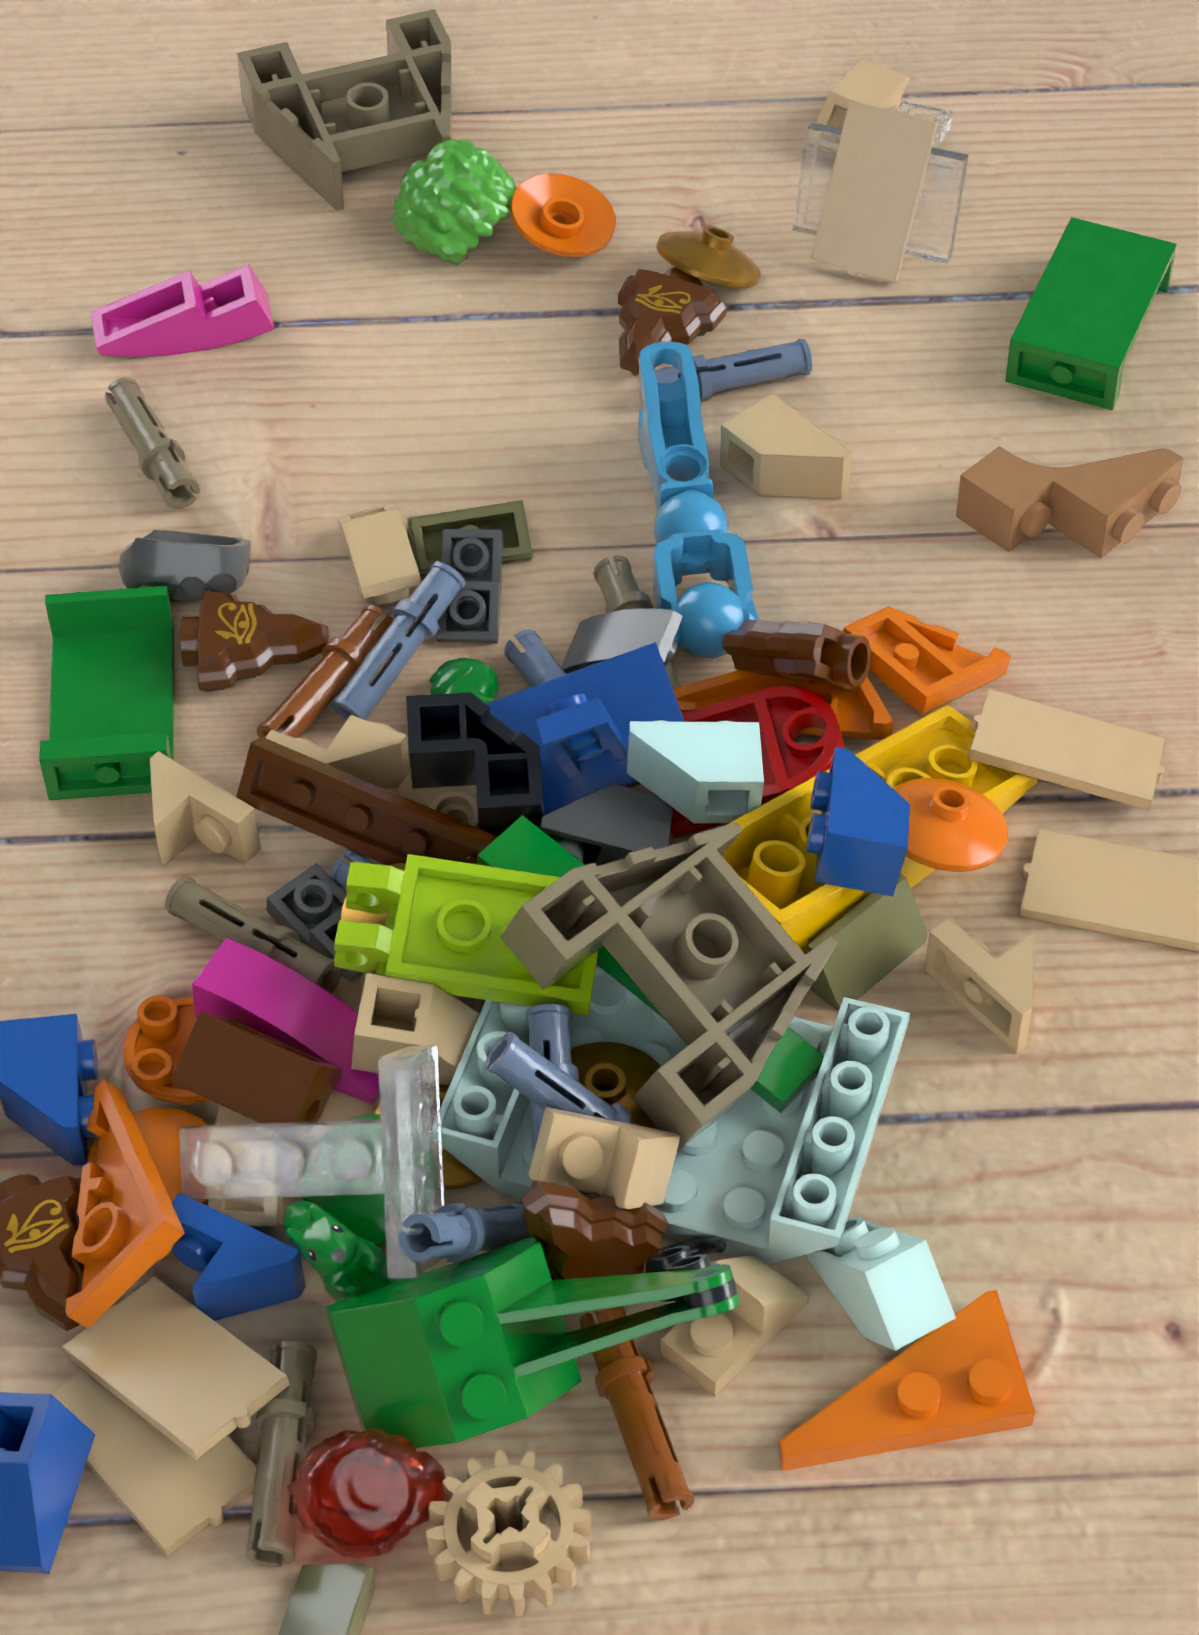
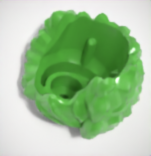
(452, 199)

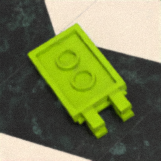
(448, 931)

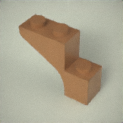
(1089, 502)

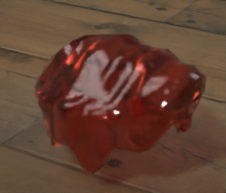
(365, 1491)

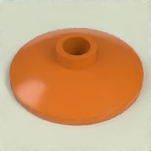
(563, 215)
(952, 825)

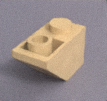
(784, 453)
(407, 1014)

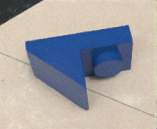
(237, 1263)

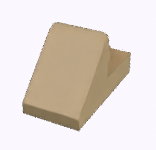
(193, 807)
(989, 987)
(604, 1157)
(722, 1345)

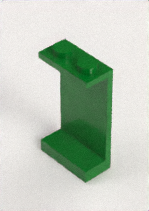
(1088, 312)
(108, 691)

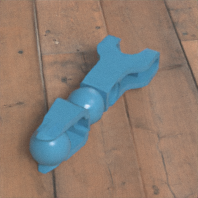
(689, 522)

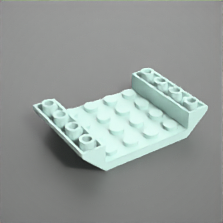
(752, 1176)

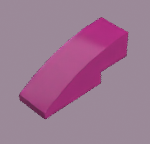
(184, 316)
(284, 1006)

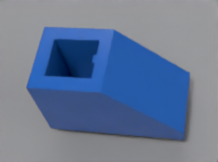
(860, 827)
(46, 1081)
(39, 1476)

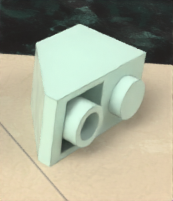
(699, 767)
(884, 1283)

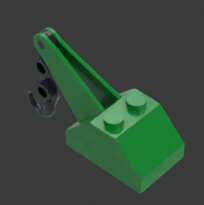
(490, 1338)

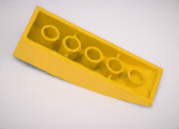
(773, 841)

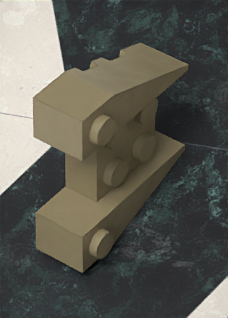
(356, 110)
(694, 949)

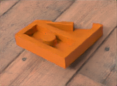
(923, 659)

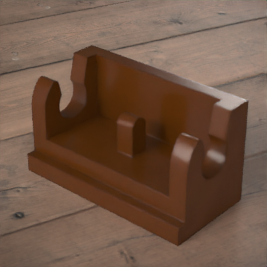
(254, 1072)

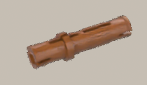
(328, 677)
(626, 1382)

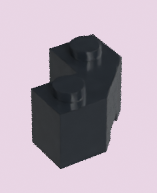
(463, 744)

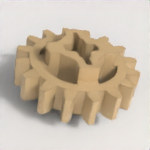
(515, 1562)

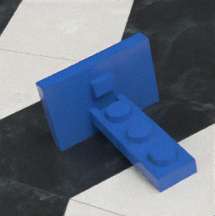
(586, 720)

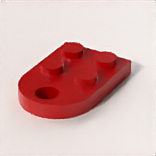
(781, 716)

